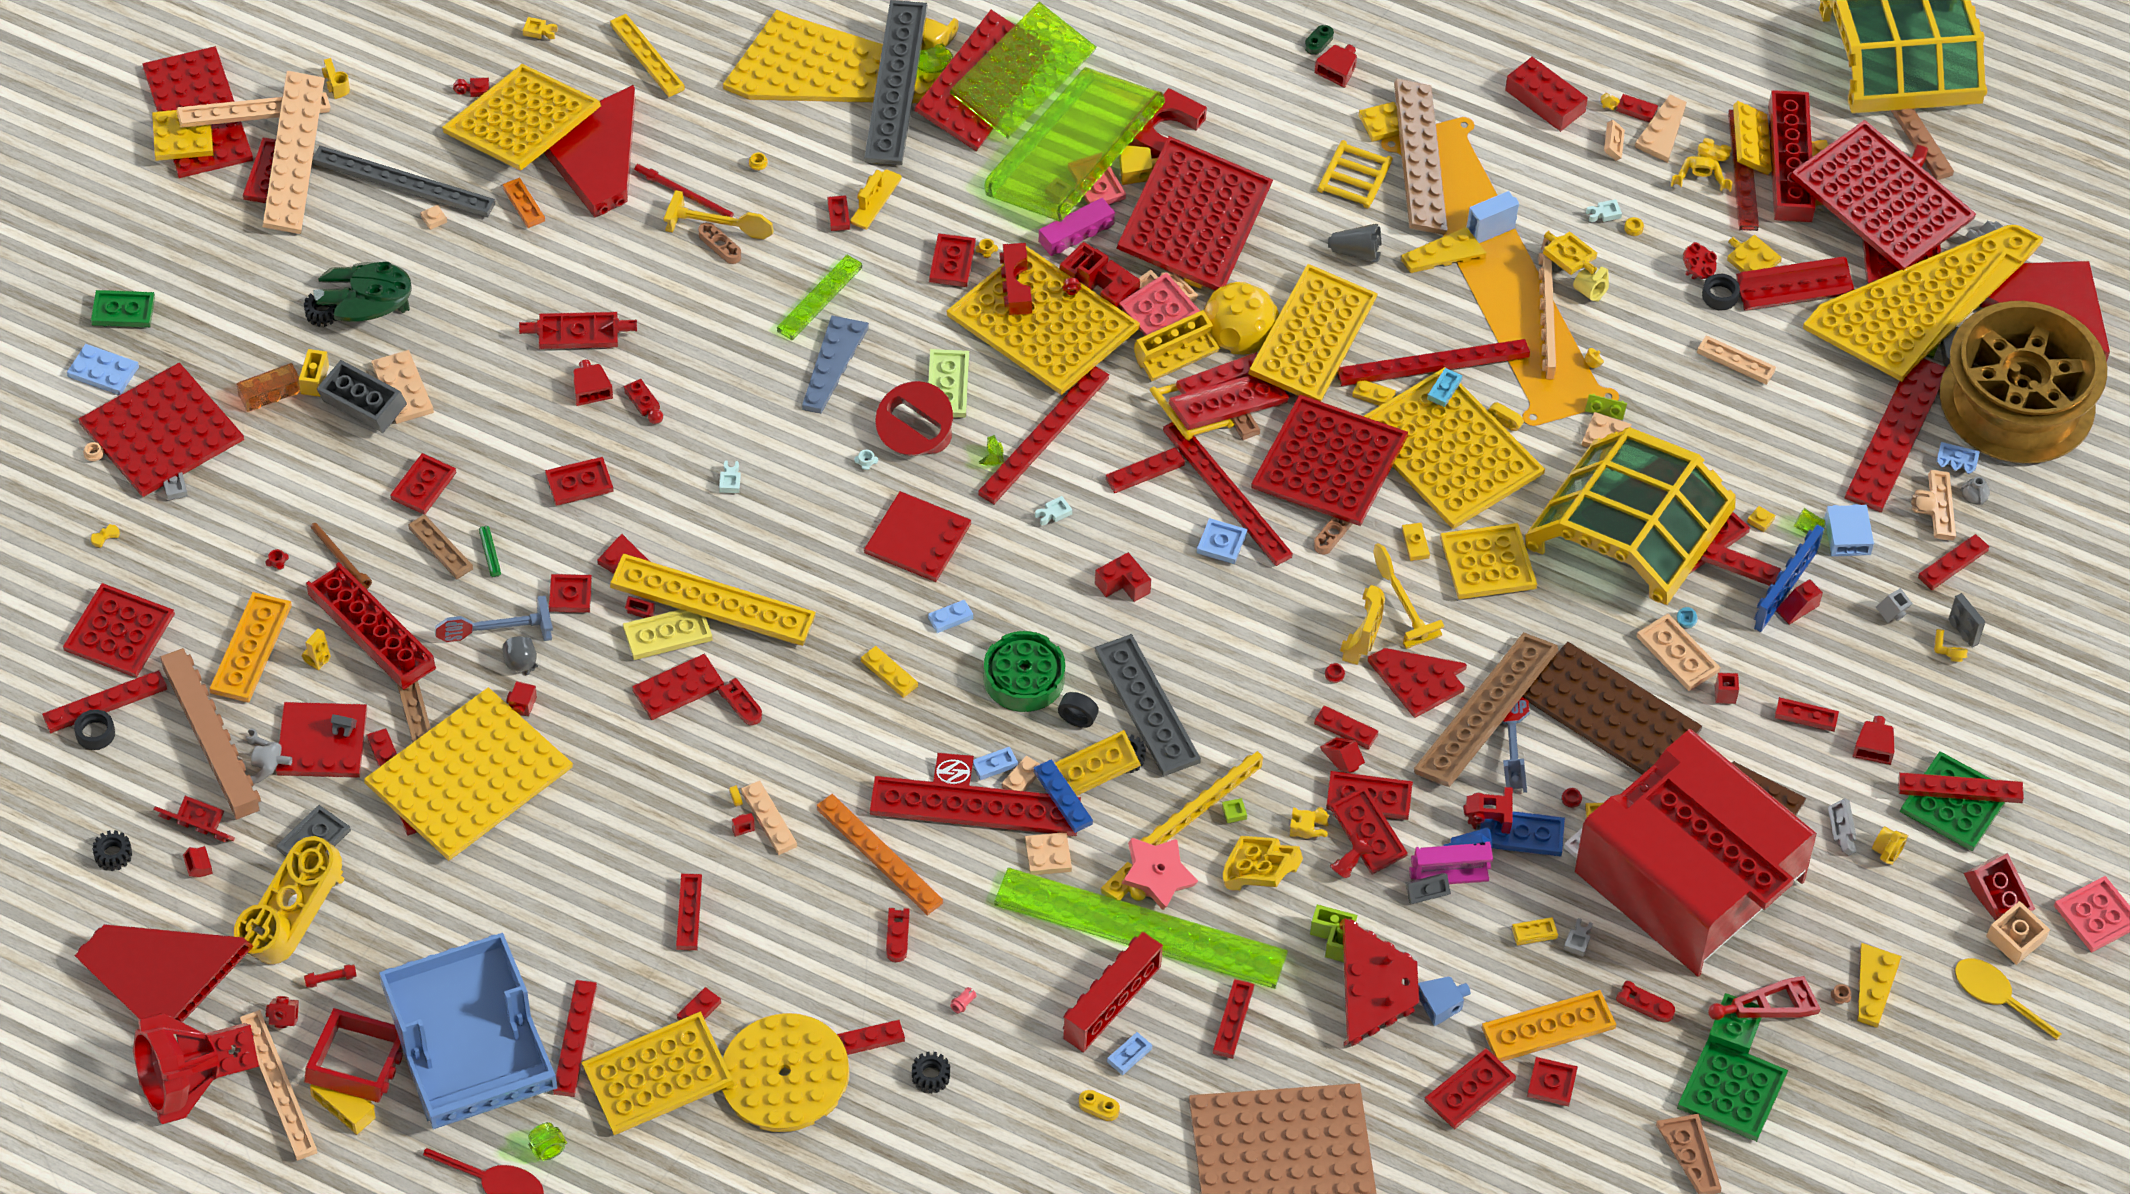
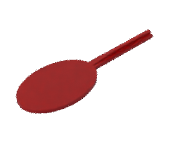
(497, 1179)

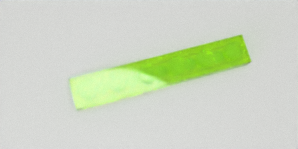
(819, 297)

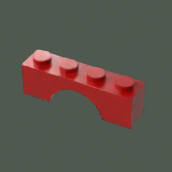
(1018, 295)

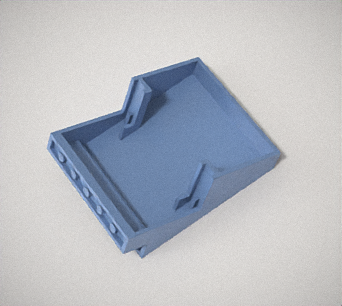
(467, 1030)

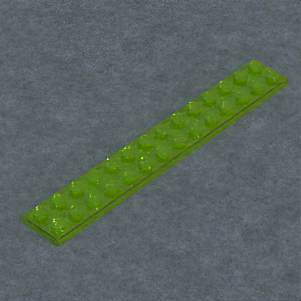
(1124, 921)

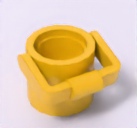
(1889, 844)

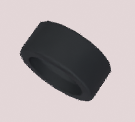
(1724, 281)
(1078, 709)
(98, 742)

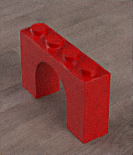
(1176, 108)

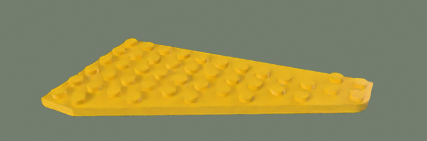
(811, 63)
(1913, 310)

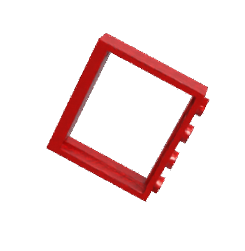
(344, 1082)

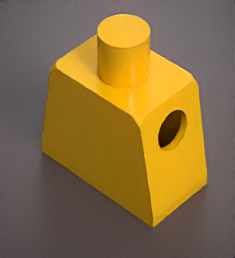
(1136, 164)

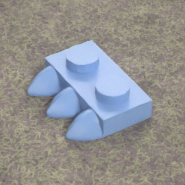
(1957, 457)

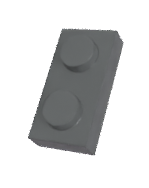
(1428, 888)

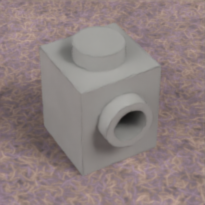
(1894, 606)

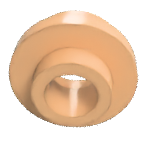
(93, 451)

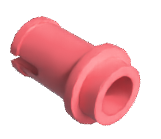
(959, 1004)

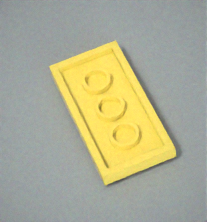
(666, 633)

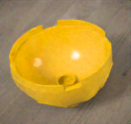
(1241, 317)

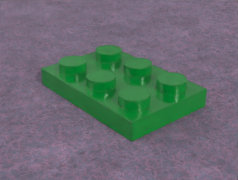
(122, 308)
(1735, 1031)

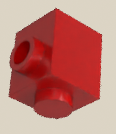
(1726, 688)
(522, 698)

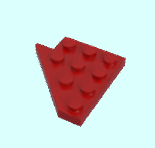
(1418, 679)

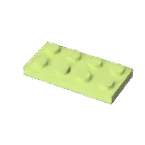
(950, 373)

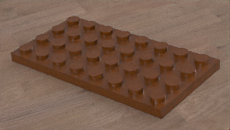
(1607, 708)

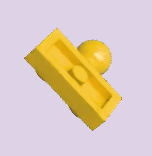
(1115, 889)

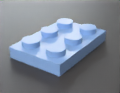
(102, 369)

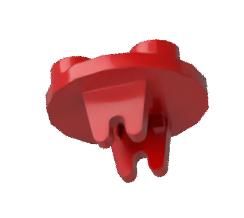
(1699, 261)

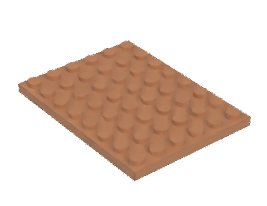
(1283, 1141)

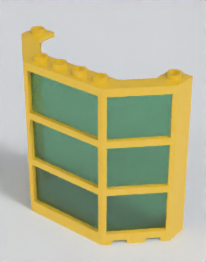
(1910, 52)
(1639, 505)

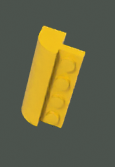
(1175, 346)

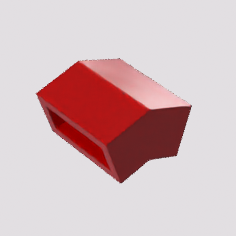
(643, 604)
(197, 862)

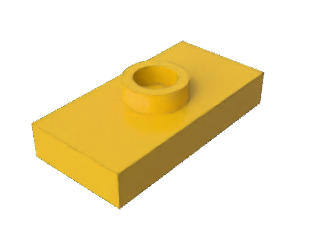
(1415, 541)
(1534, 931)

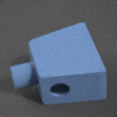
(1442, 998)

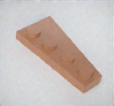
(1690, 1147)

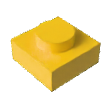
(1761, 519)

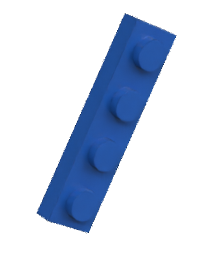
(1063, 796)

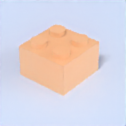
(2018, 933)

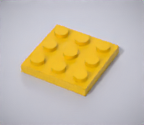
(179, 142)

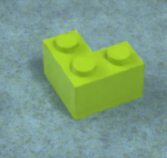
(1326, 925)

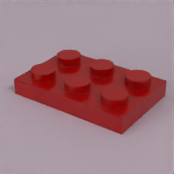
(952, 260)
(579, 481)
(423, 483)

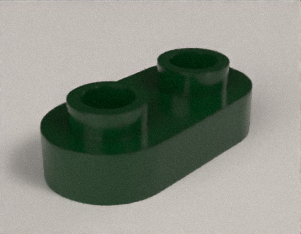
(1319, 39)

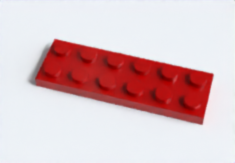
(1226, 401)

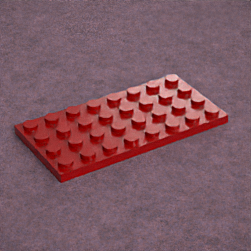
(193, 81)
(945, 109)

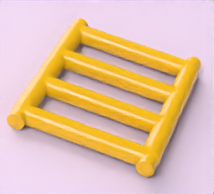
(1372, 188)
(1188, 434)

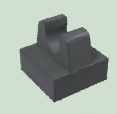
(343, 722)

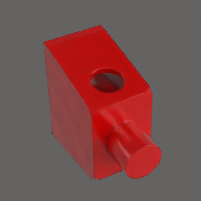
(1337, 64)
(591, 383)
(1875, 742)

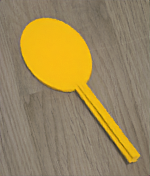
(1992, 987)

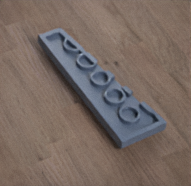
(837, 349)

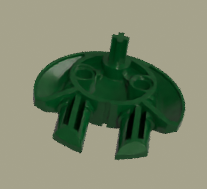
(374, 291)

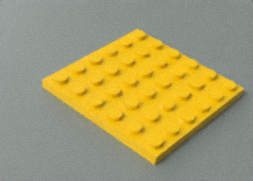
(521, 117)

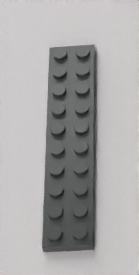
(896, 82)

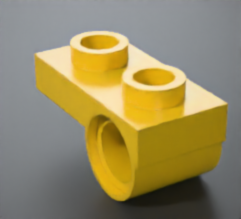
(337, 81)
(317, 650)

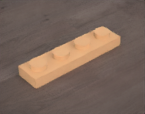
(1736, 359)
(769, 817)

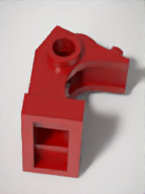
(1503, 813)

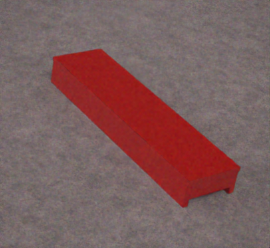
(371, 626)

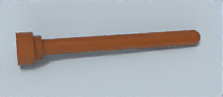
(362, 578)

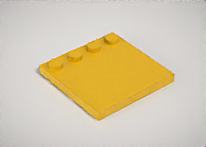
(1488, 561)

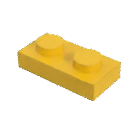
(1373, 393)

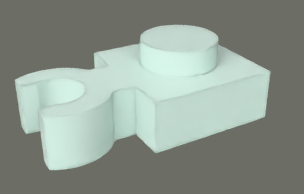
(1606, 210)
(730, 479)
(1055, 509)

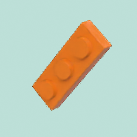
(523, 202)

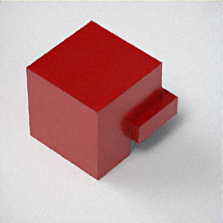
(1084, 264)

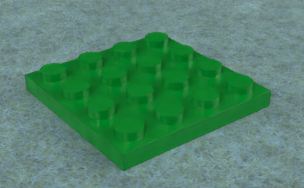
(1956, 819)
(1732, 1090)

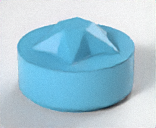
(1687, 617)

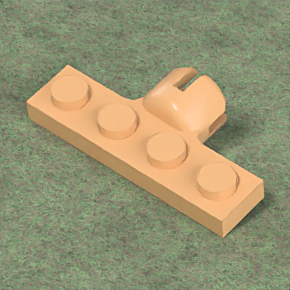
(1937, 504)

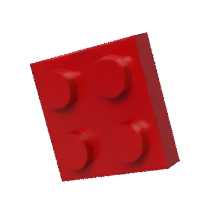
(570, 593)
(1552, 1081)

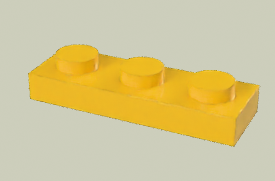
(889, 671)

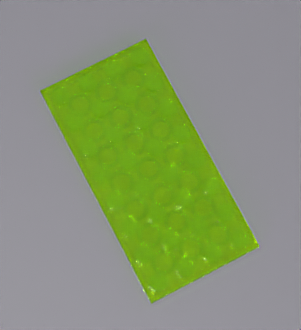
(1023, 70)

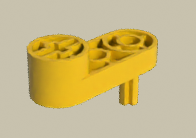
(274, 925)

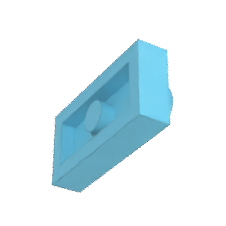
(1444, 387)

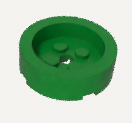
(1018, 688)

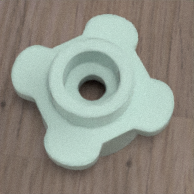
(866, 455)

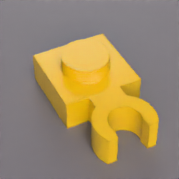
(537, 27)

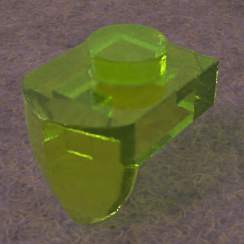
(995, 452)
(1808, 521)

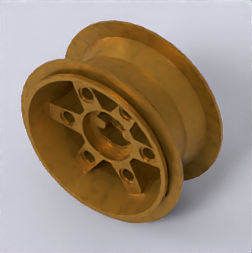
(2017, 396)

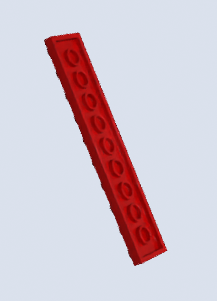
(1895, 436)
(967, 805)

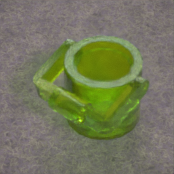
(546, 1141)

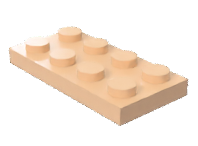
(401, 373)
(1678, 652)

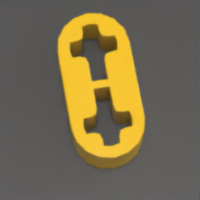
(1506, 416)

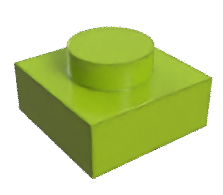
(1234, 810)

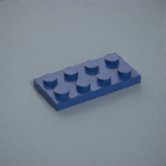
(1529, 834)

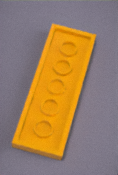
(250, 647)
(1548, 1026)

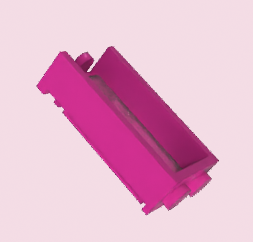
(1460, 862)

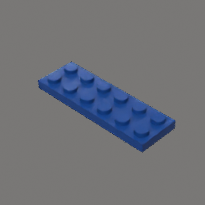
(1788, 578)

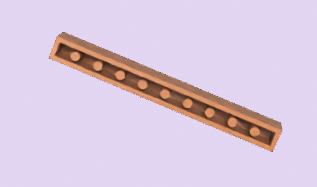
(210, 733)

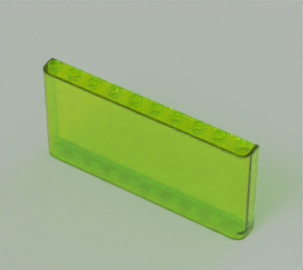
(1073, 143)

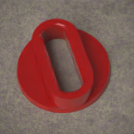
(929, 403)

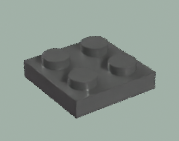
(1966, 620)

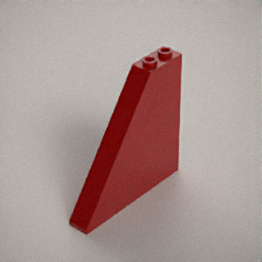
(598, 154)
(2058, 285)
(160, 968)

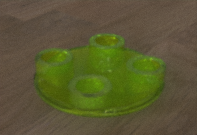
(934, 59)

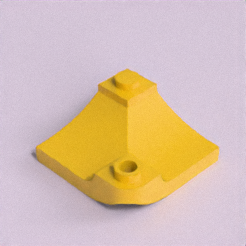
(1364, 637)
(1260, 862)

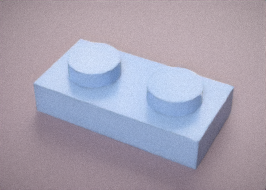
(950, 616)
(995, 763)
(1129, 1053)

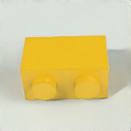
(313, 372)

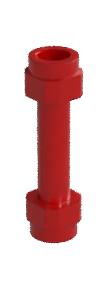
(311, 979)

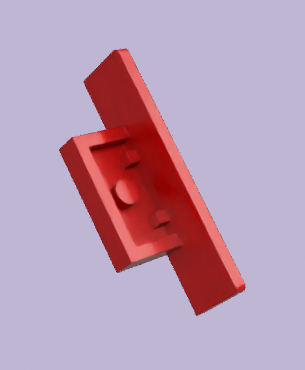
(199, 814)

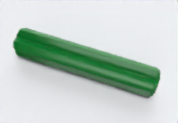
(489, 550)

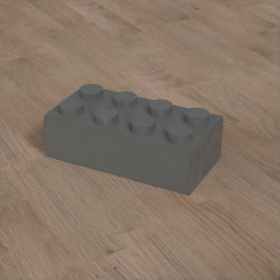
(361, 396)

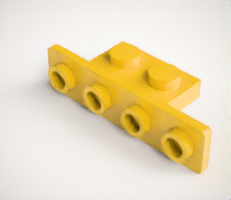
(874, 196)

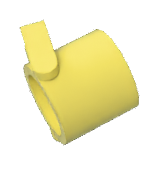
(1592, 285)

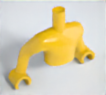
(1702, 167)

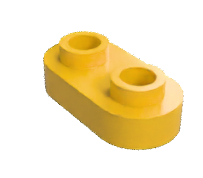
(1098, 1105)

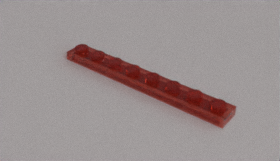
(1744, 186)

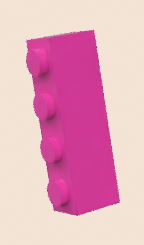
(1076, 227)

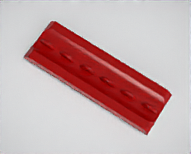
(1794, 283)

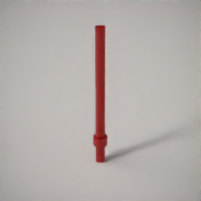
(653, 175)

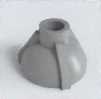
(1975, 490)

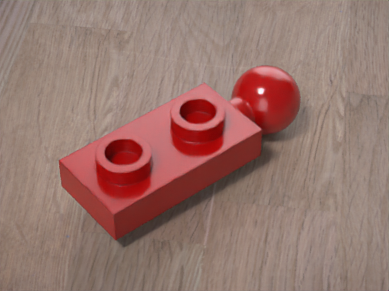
(644, 401)

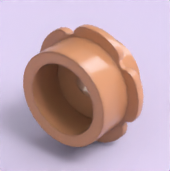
(1841, 989)

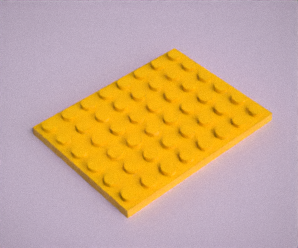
(1062, 334)
(1456, 452)
(468, 773)

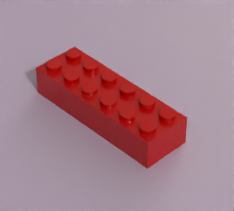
(1112, 991)

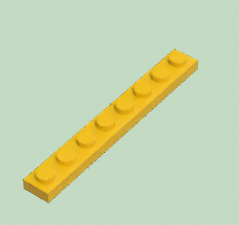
(1205, 800)

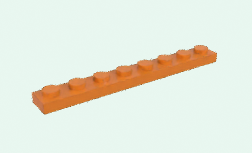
(880, 854)

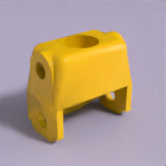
(938, 33)

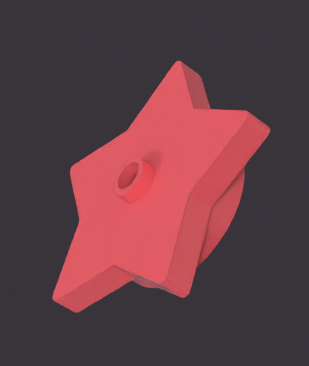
(1157, 870)

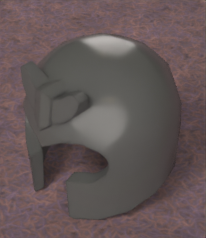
(520, 654)

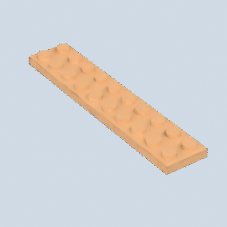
(293, 152)

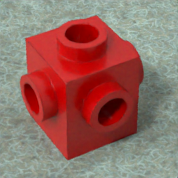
(282, 1012)

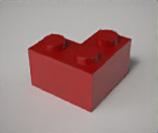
(1116, 283)
(1123, 574)

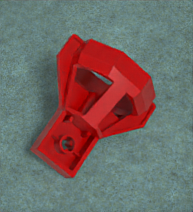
(180, 1070)

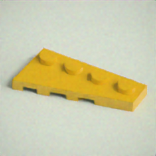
(1875, 982)

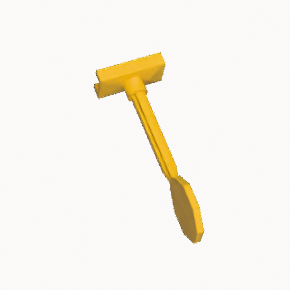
(752, 224)
(1421, 632)

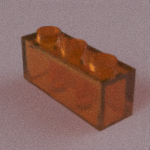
(269, 387)

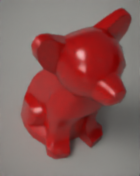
(1350, 859)

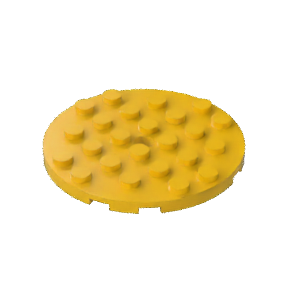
(791, 1101)

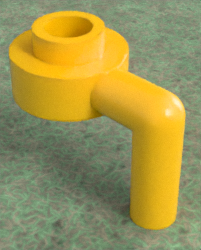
(1956, 653)

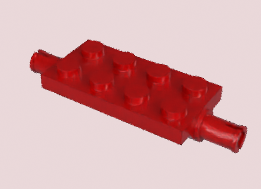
(578, 329)

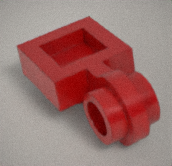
(477, 86)

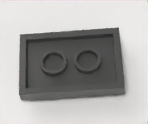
(317, 823)

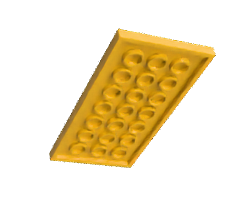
(1313, 333)

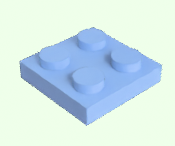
(1222, 541)

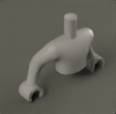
(265, 756)

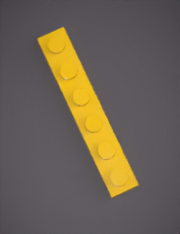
(647, 55)

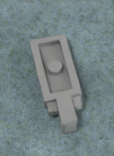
(1843, 825)

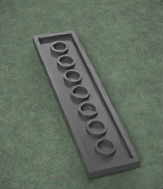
(1147, 705)

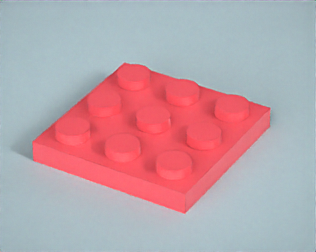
(1158, 305)
(2096, 913)

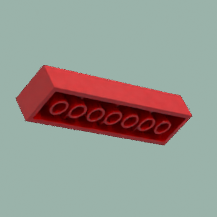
(1789, 150)

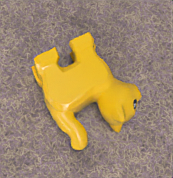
(1303, 823)

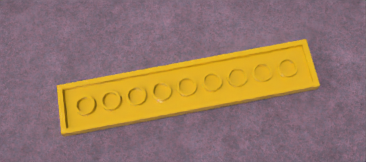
(712, 599)

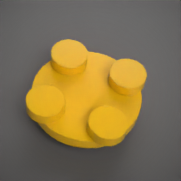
(1713, 151)

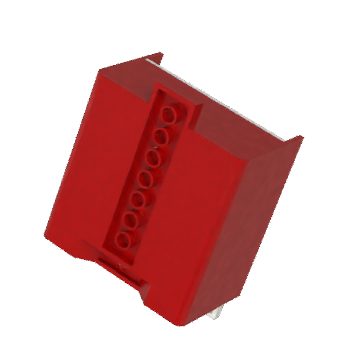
(1692, 850)

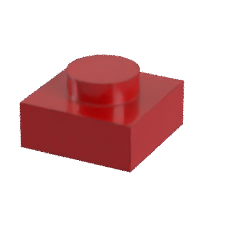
(743, 824)

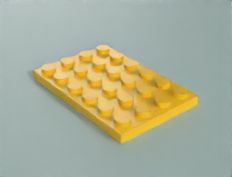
(657, 1073)

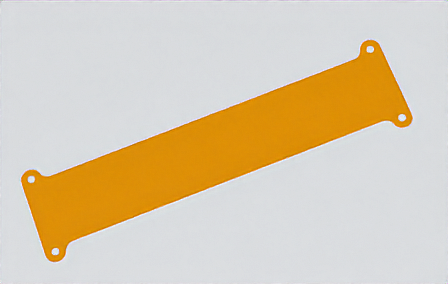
(1509, 285)

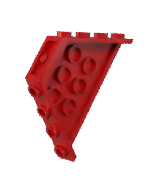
(1375, 982)

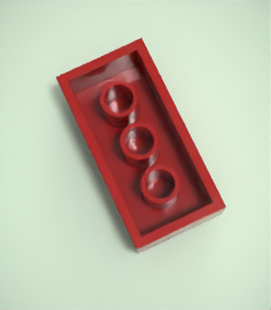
(1546, 93)

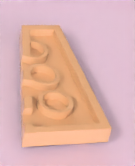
(1662, 130)

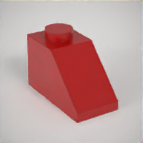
(1800, 602)
(1343, 754)

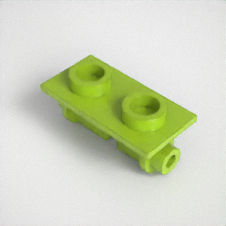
(1606, 406)

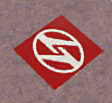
(953, 768)

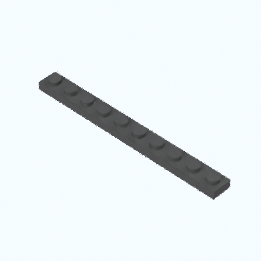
(403, 181)

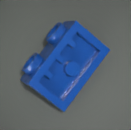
(1475, 837)

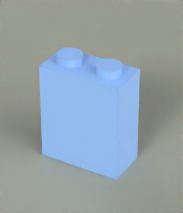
(1493, 216)
(1849, 530)

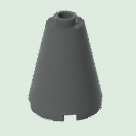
(1358, 242)

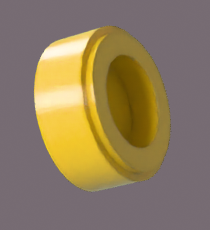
(1634, 226)
(735, 795)

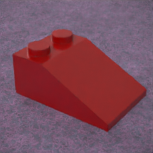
(1998, 885)

